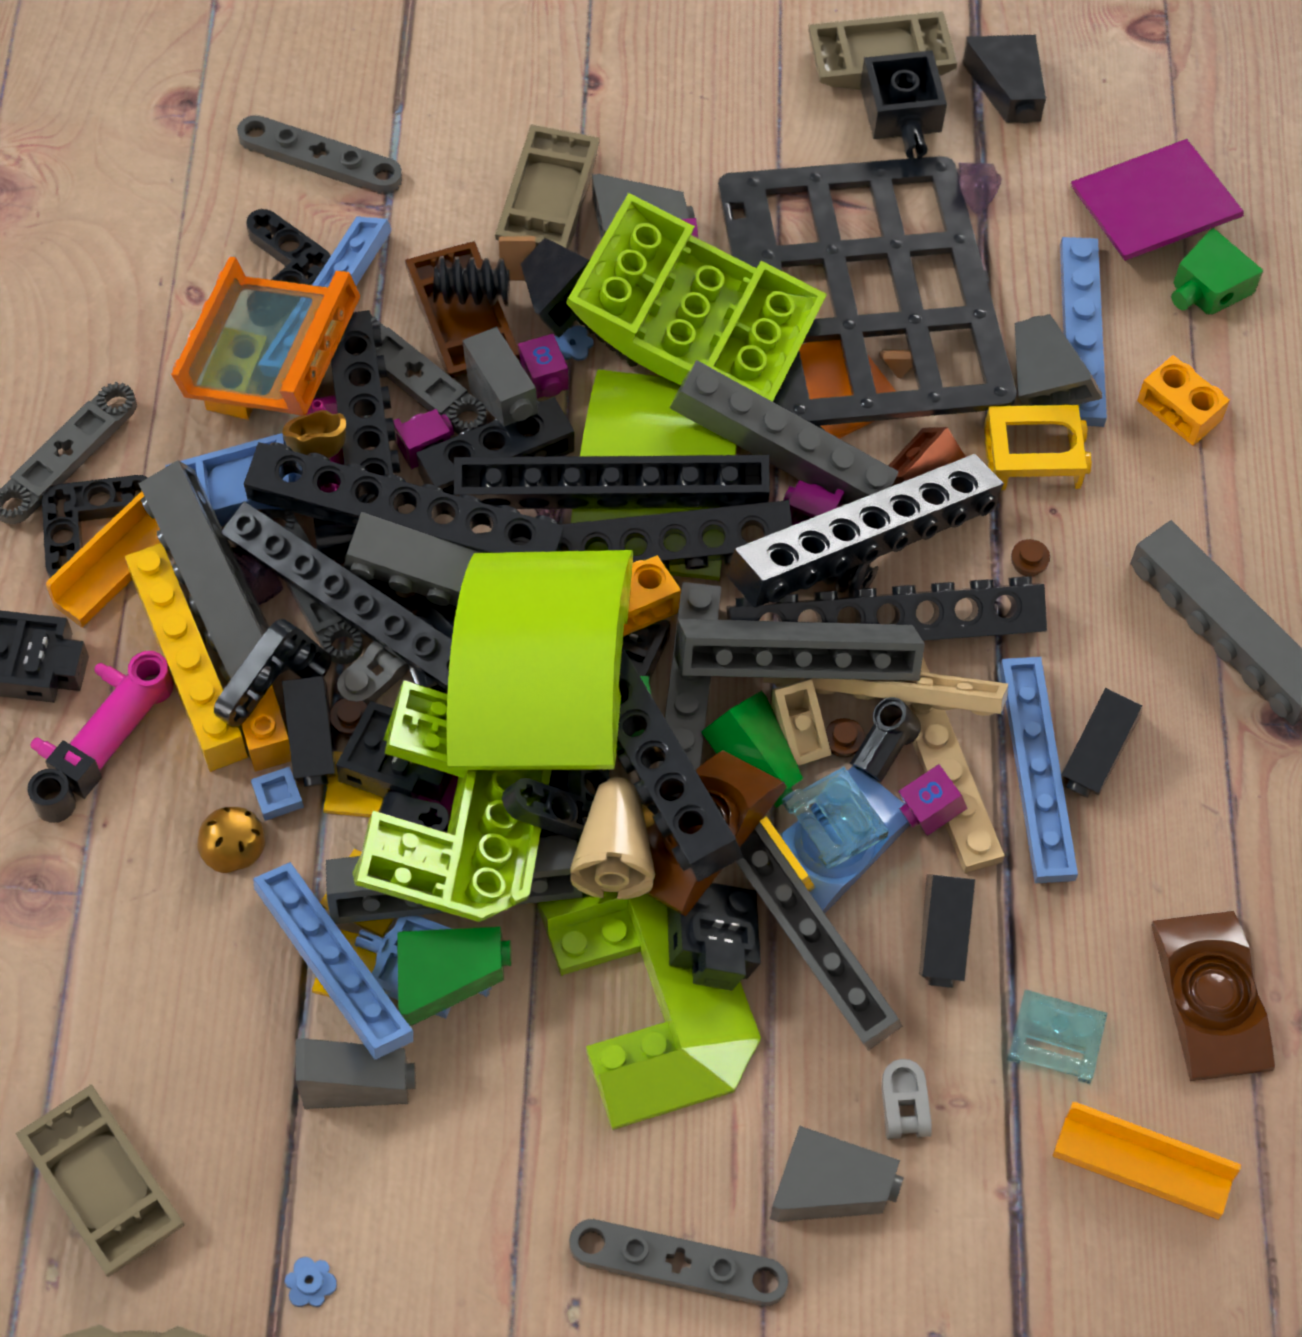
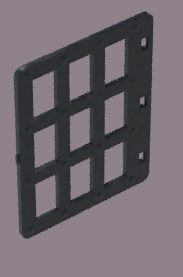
(754, 241)

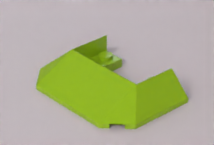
(485, 855)
(705, 1029)

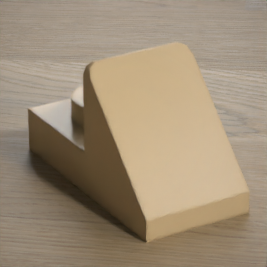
(801, 720)

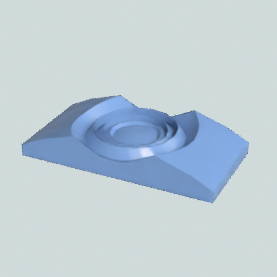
(224, 474)
(834, 882)

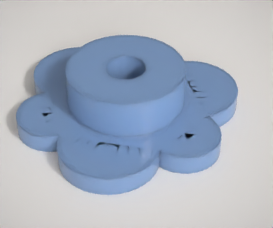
(575, 343)
(322, 1285)

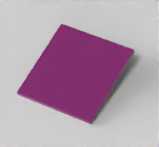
(1156, 199)

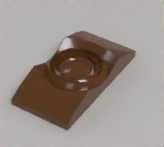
(453, 321)
(742, 798)
(1214, 995)

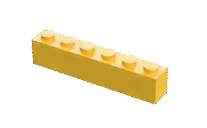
(185, 655)

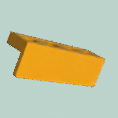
(100, 565)
(1146, 1160)

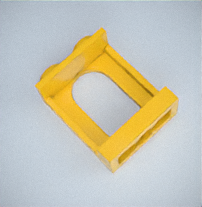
(1004, 465)

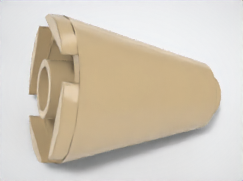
(614, 845)

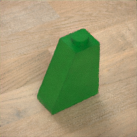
(755, 736)
(447, 968)

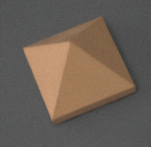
(897, 360)

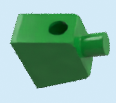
(1214, 275)

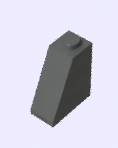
(611, 191)
(1049, 366)
(499, 378)
(348, 1076)
(834, 1180)

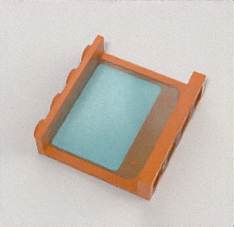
(264, 341)

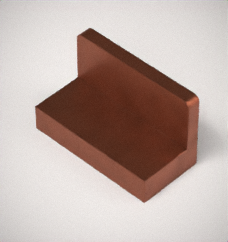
(925, 452)

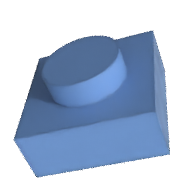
(277, 793)

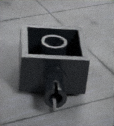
(904, 98)

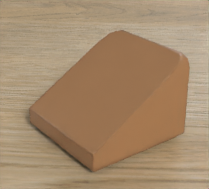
(513, 251)

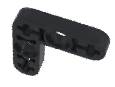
(296, 261)
(78, 509)
(278, 648)
(539, 813)

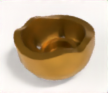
(316, 433)
(233, 829)

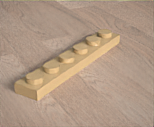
(938, 690)
(972, 829)

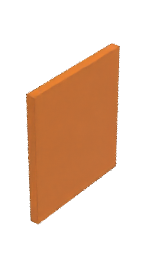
(828, 377)

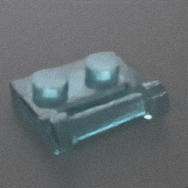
(846, 812)
(1060, 1025)

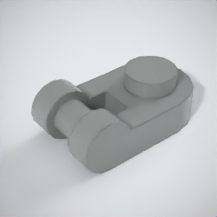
(361, 684)
(905, 1085)

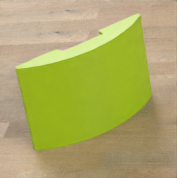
(684, 301)
(633, 418)
(538, 661)

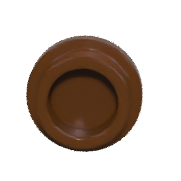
(1030, 557)
(346, 715)
(844, 737)

